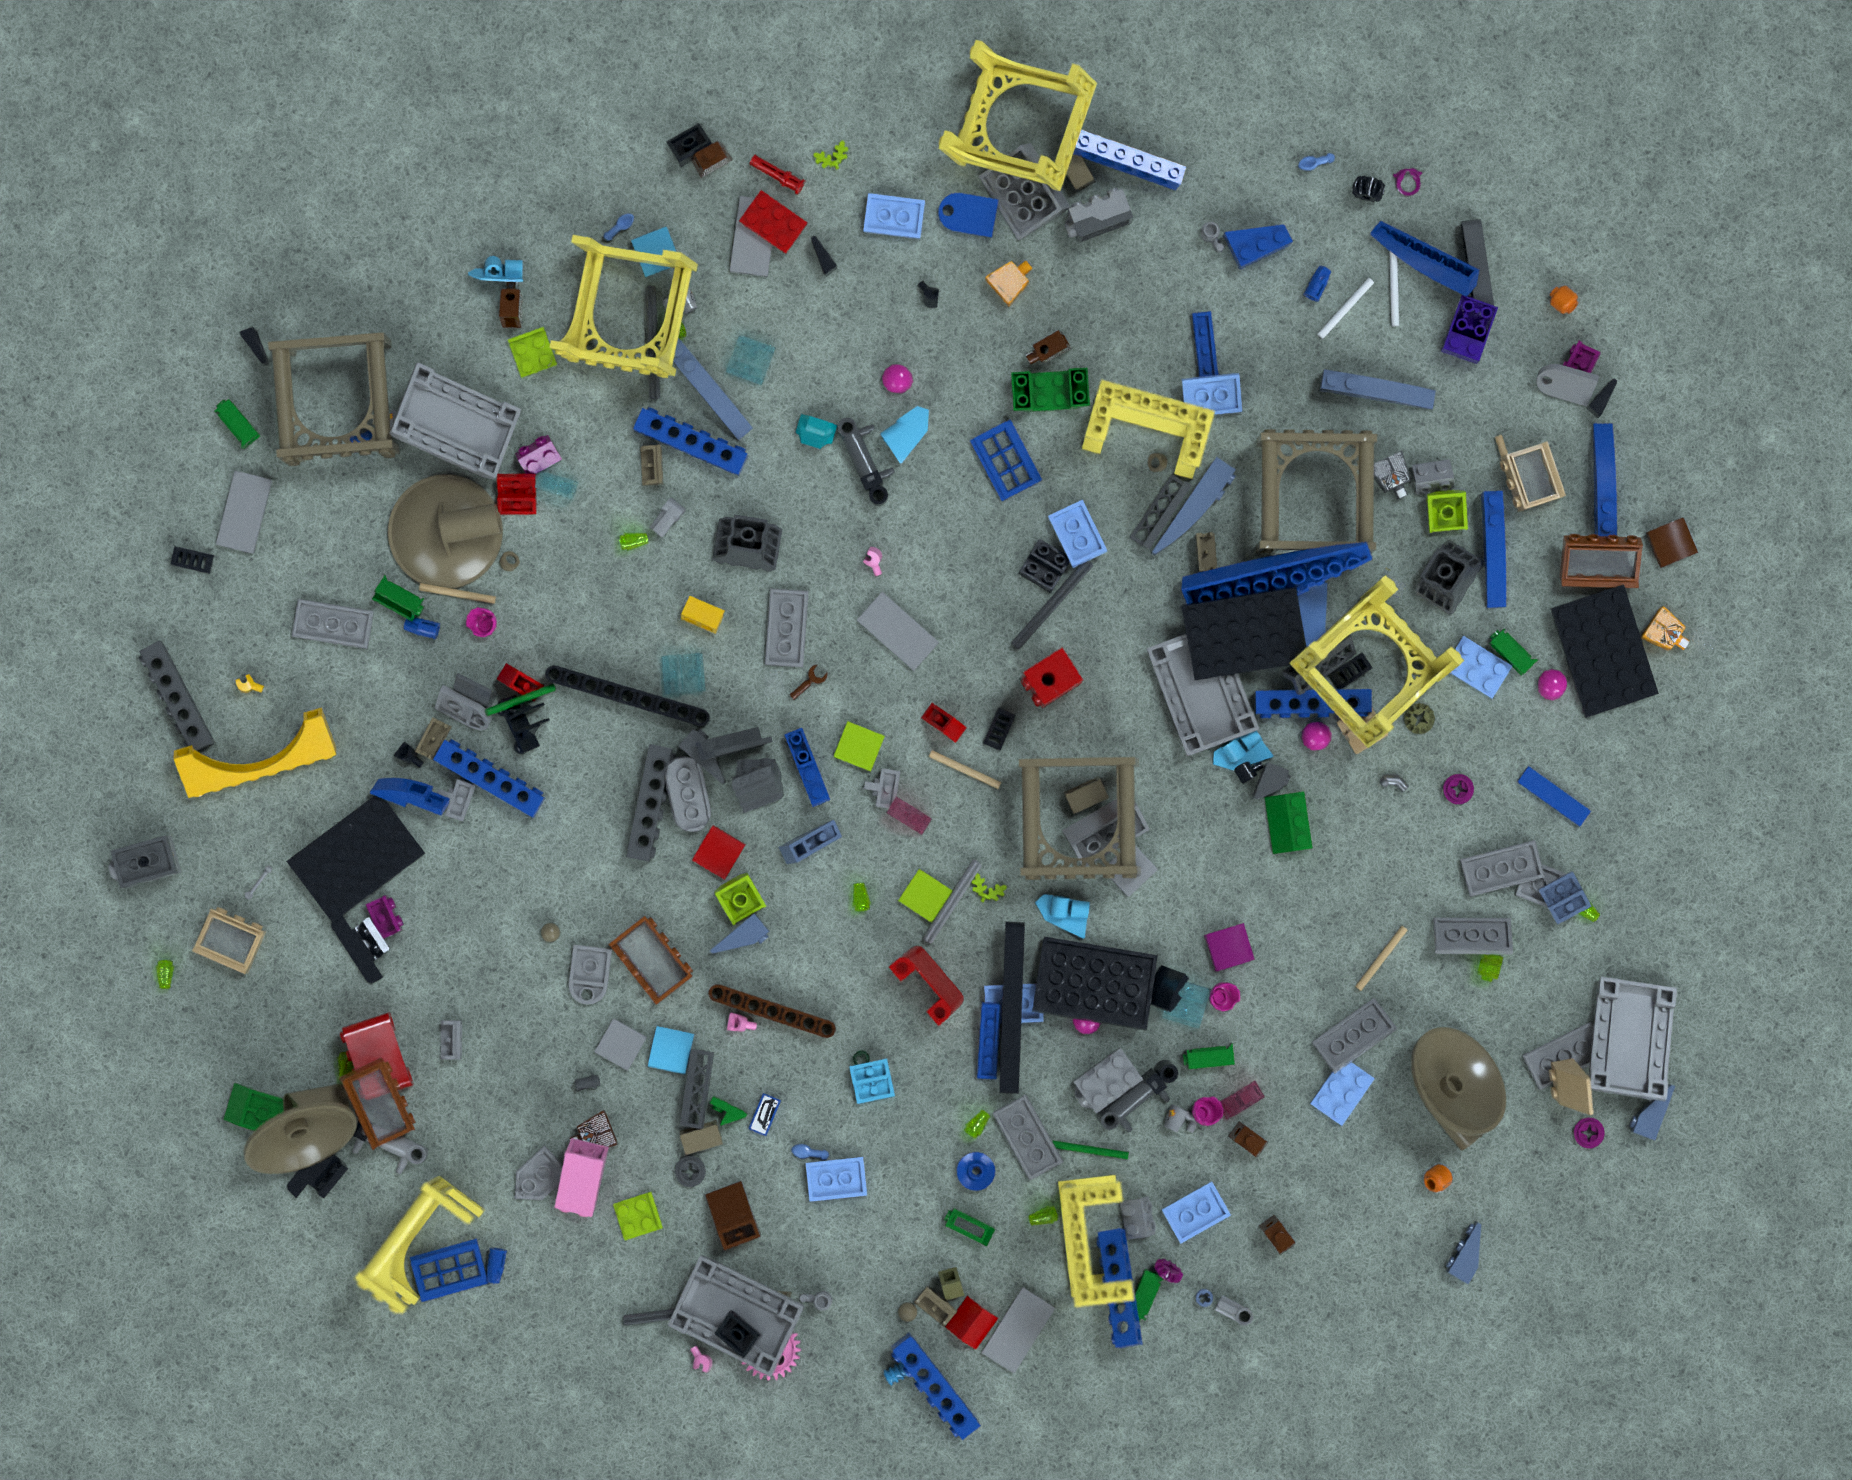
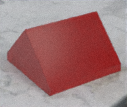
(971, 1322)

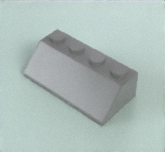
(1097, 830)

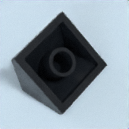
(688, 143)
(738, 1334)

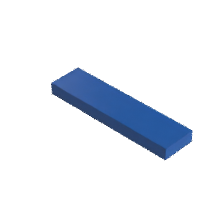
(1205, 344)
(1553, 796)
(989, 1040)

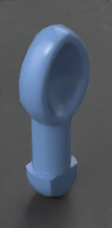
(1310, 162)
(623, 223)
(804, 1151)

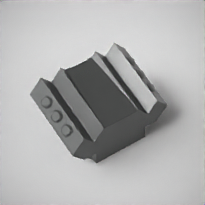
(747, 542)
(1448, 576)
(757, 783)

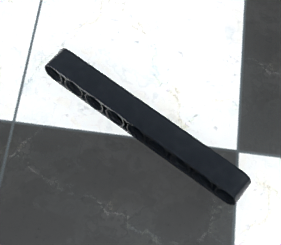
(621, 689)
(1012, 1007)

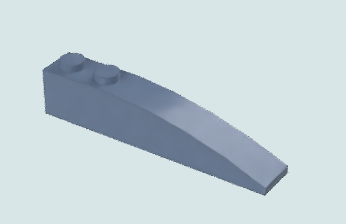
(1376, 389)
(710, 391)
(1200, 500)

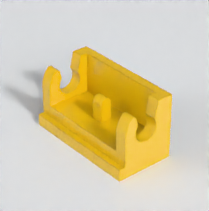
(702, 614)

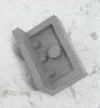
(1433, 477)
(1138, 1218)

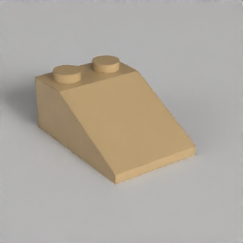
(1571, 1086)

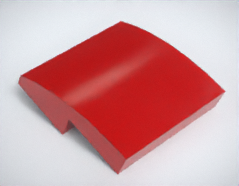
(516, 494)
(718, 852)

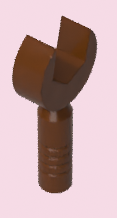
(807, 683)

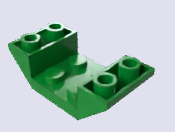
(1050, 390)
(251, 1107)

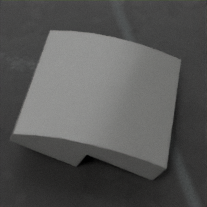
(1130, 885)

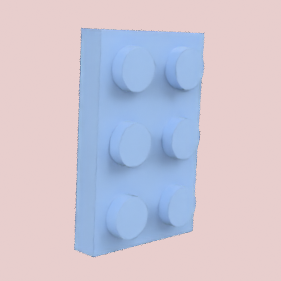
(894, 216)
(1214, 392)
(1077, 533)
(1480, 668)
(994, 994)
(1342, 1092)
(836, 1179)
(1196, 1212)

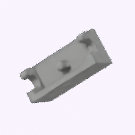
(451, 1039)

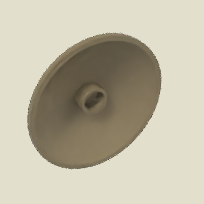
(445, 531)
(1458, 1084)
(307, 1132)

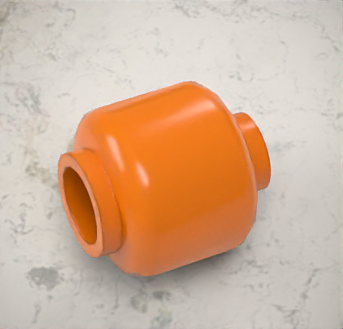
(1564, 299)
(1438, 1178)

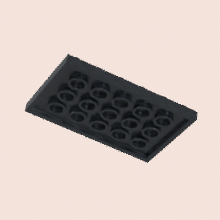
(1244, 632)
(1604, 651)
(355, 857)
(1095, 983)

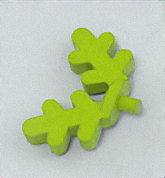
(827, 161)
(992, 894)

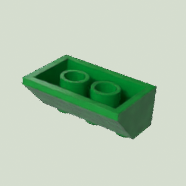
(1288, 822)

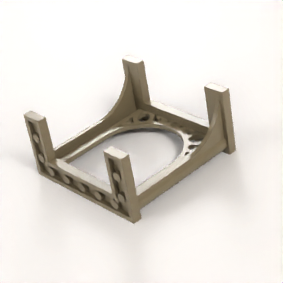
(381, 439)
(1271, 444)
(1126, 859)

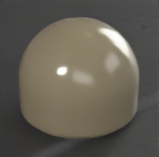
(1162, 462)
(507, 566)
(550, 932)
(907, 1311)

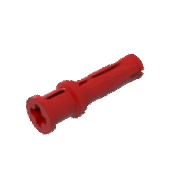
(785, 178)

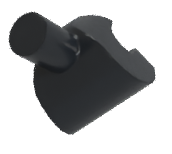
(930, 295)
(408, 755)
(1247, 771)

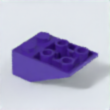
(1469, 329)

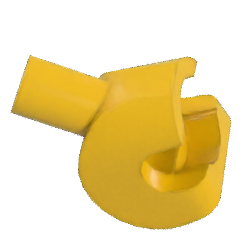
(249, 685)

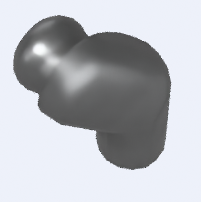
(1393, 779)

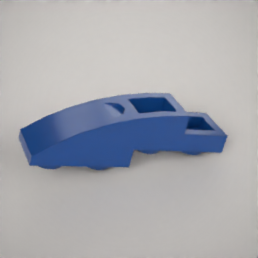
(807, 767)
(406, 791)

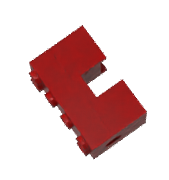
(1060, 670)

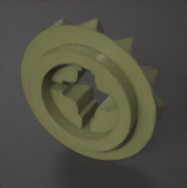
(1410, 719)

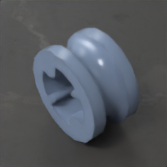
(1205, 1303)

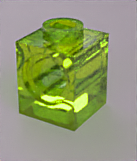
(1489, 967)

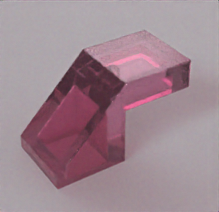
(909, 815)
(1241, 1099)

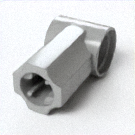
(669, 514)
(1232, 1309)

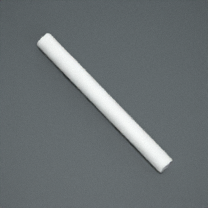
(1394, 290)
(1345, 308)

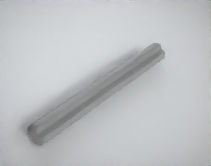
(952, 901)

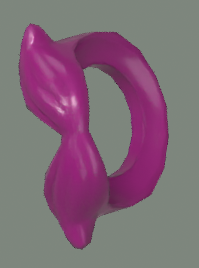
(1400, 175)

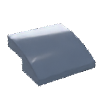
(1564, 897)

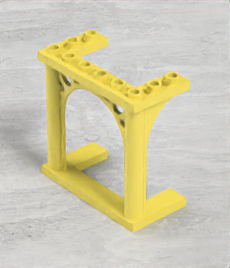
(993, 66)
(574, 344)
(1154, 413)
(1434, 668)
(386, 1270)
(1084, 1287)

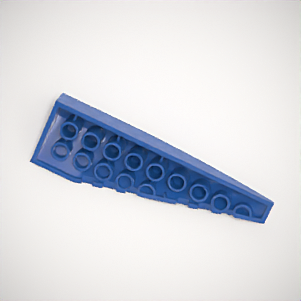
(1274, 572)

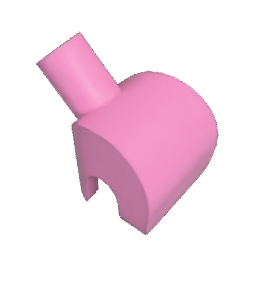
(874, 561)
(739, 1023)
(702, 1359)

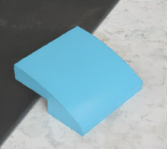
(653, 243)
(670, 1050)
(872, 1081)

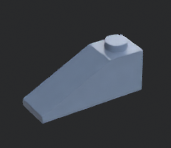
(810, 842)
(746, 934)
(1651, 1116)

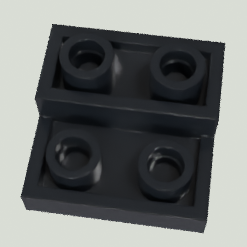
(1044, 566)
(1166, 988)

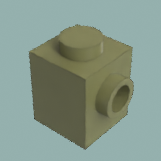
(951, 1283)

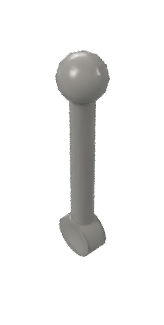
(248, 895)

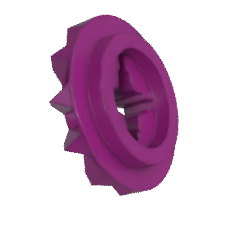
(1466, 784)
(1595, 1139)
(1168, 1270)

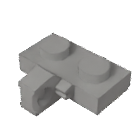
(885, 787)
(459, 799)

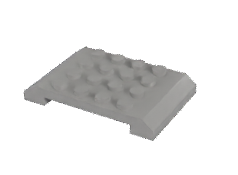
(454, 422)
(1204, 709)
(1632, 1038)
(716, 1291)

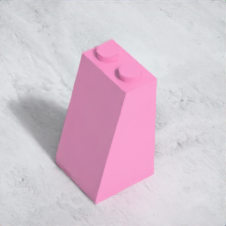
(581, 1177)

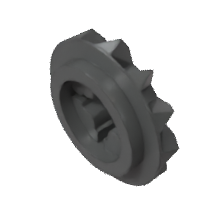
(683, 1177)

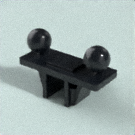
(520, 727)

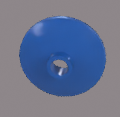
(978, 1181)

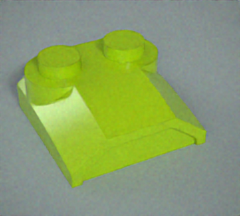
(1447, 510)
(739, 898)

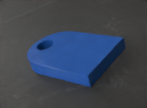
(971, 214)

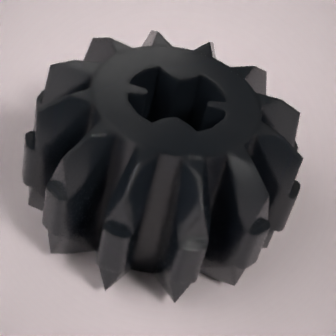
(1368, 188)

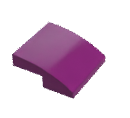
(1229, 947)

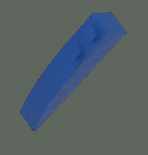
(1428, 259)
(1604, 480)
(1494, 548)

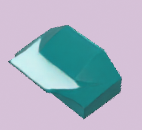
(815, 431)

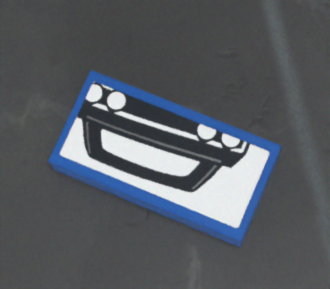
(764, 1114)

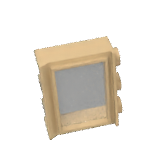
(1532, 476)
(229, 940)

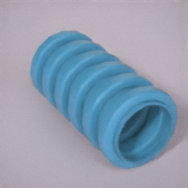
(896, 1372)

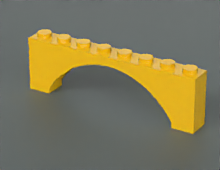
(206, 775)

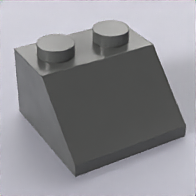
(1270, 780)

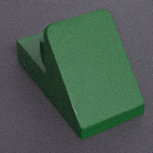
(733, 1113)

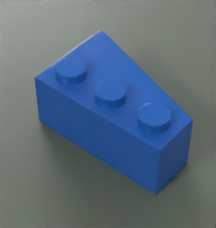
(1256, 243)

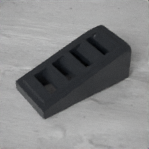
(825, 260)
(253, 340)
(1599, 403)
(175, 557)
(1364, 661)
(1002, 739)

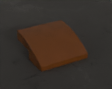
(1671, 542)

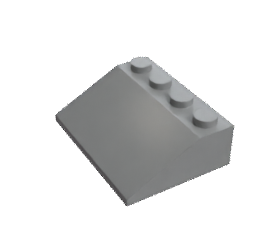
(1022, 201)

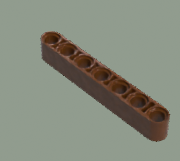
(762, 1010)

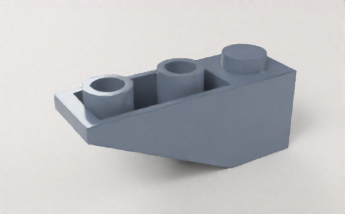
(1467, 1258)

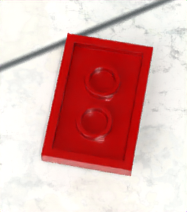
(773, 222)

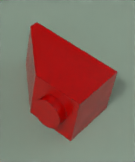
(518, 681)
(944, 722)

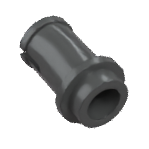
(587, 1082)

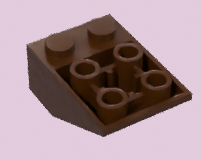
(733, 1215)

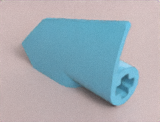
(507, 272)
(906, 432)
(1240, 750)
(1065, 913)

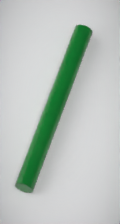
(520, 699)
(1091, 1149)

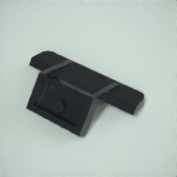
(363, 946)
(320, 1176)

